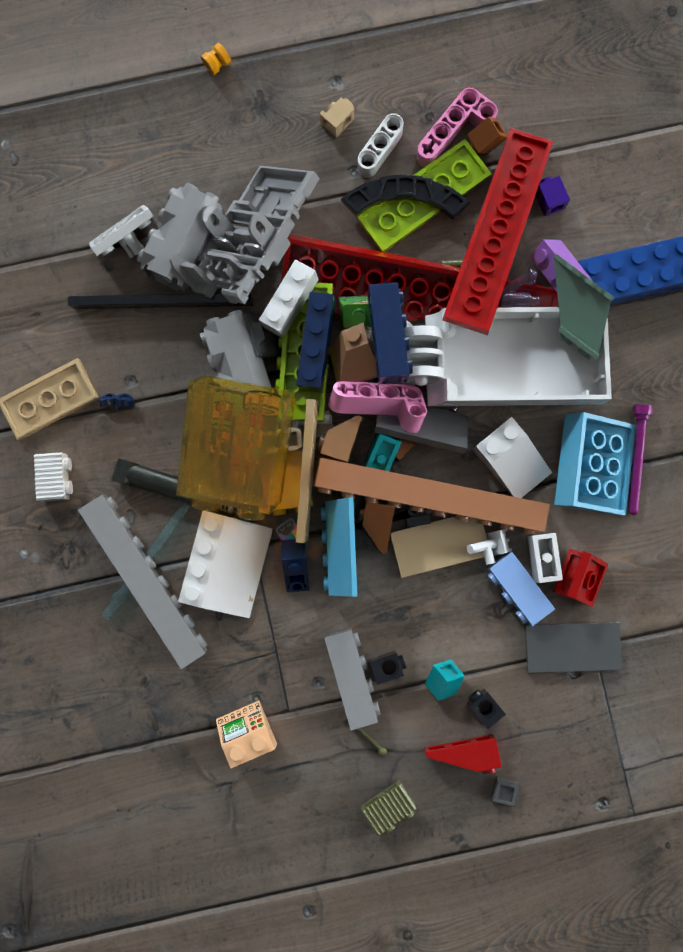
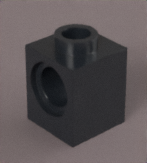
(381, 676)
(490, 717)

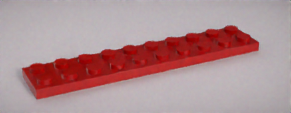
(497, 232)

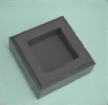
(505, 791)

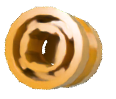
(215, 59)

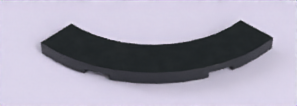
(405, 187)

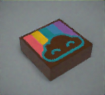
(286, 529)

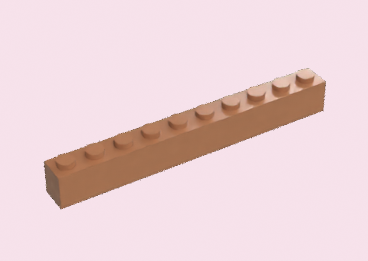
(431, 495)

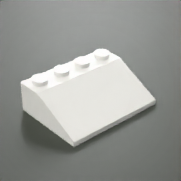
(225, 564)

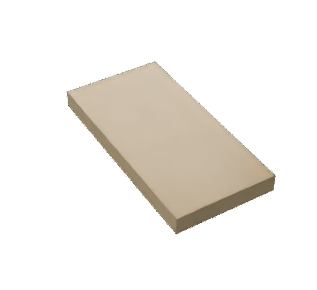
(48, 399)
(436, 545)

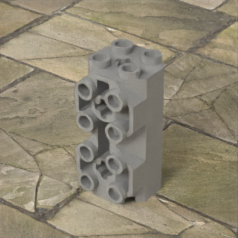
(179, 234)
(233, 351)

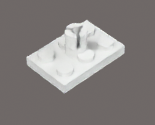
(123, 233)

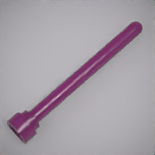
(642, 414)

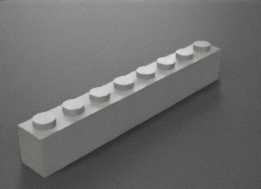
(143, 581)

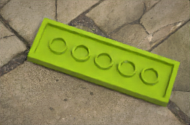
(397, 219)

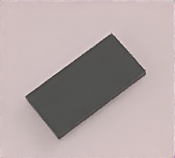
(438, 429)
(573, 647)

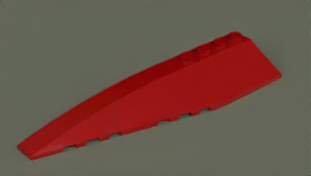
(353, 268)

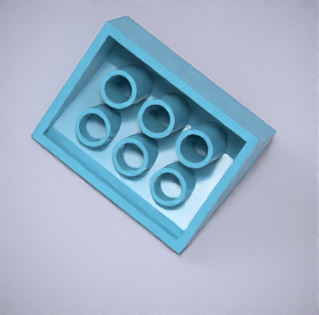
(595, 464)
(340, 547)

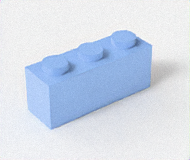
(519, 589)

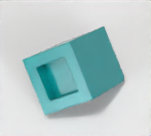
(444, 680)

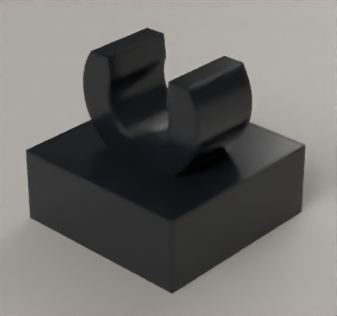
(416, 519)

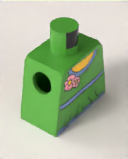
(354, 311)

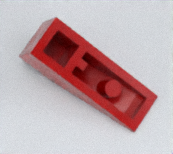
(473, 753)

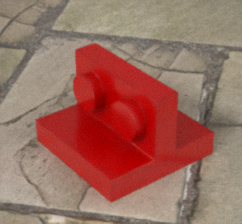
(581, 577)

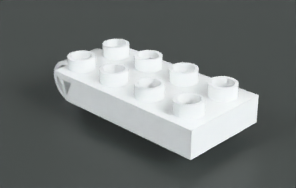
(513, 365)

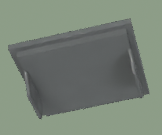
(264, 341)

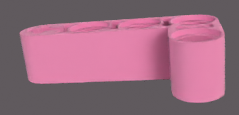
(449, 128)
(381, 399)

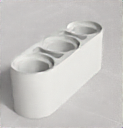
(381, 136)

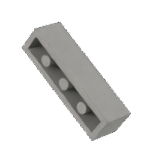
(351, 679)

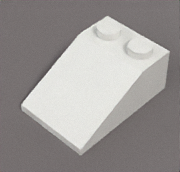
(513, 459)

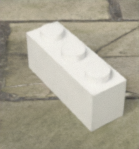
(289, 299)

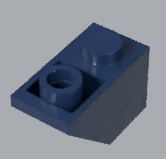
(295, 566)

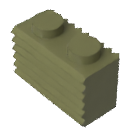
(389, 808)

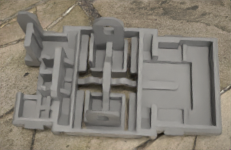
(270, 202)

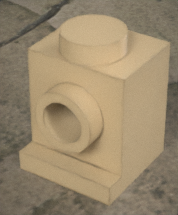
(337, 116)

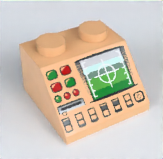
(245, 734)

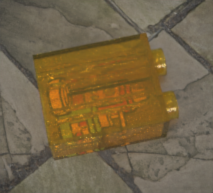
(235, 445)

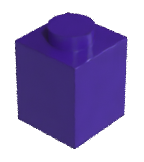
(552, 195)

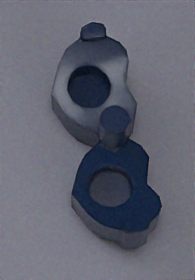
(119, 400)

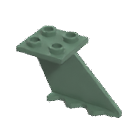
(581, 308)

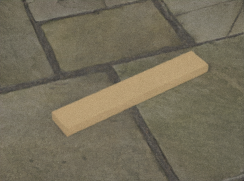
(307, 469)

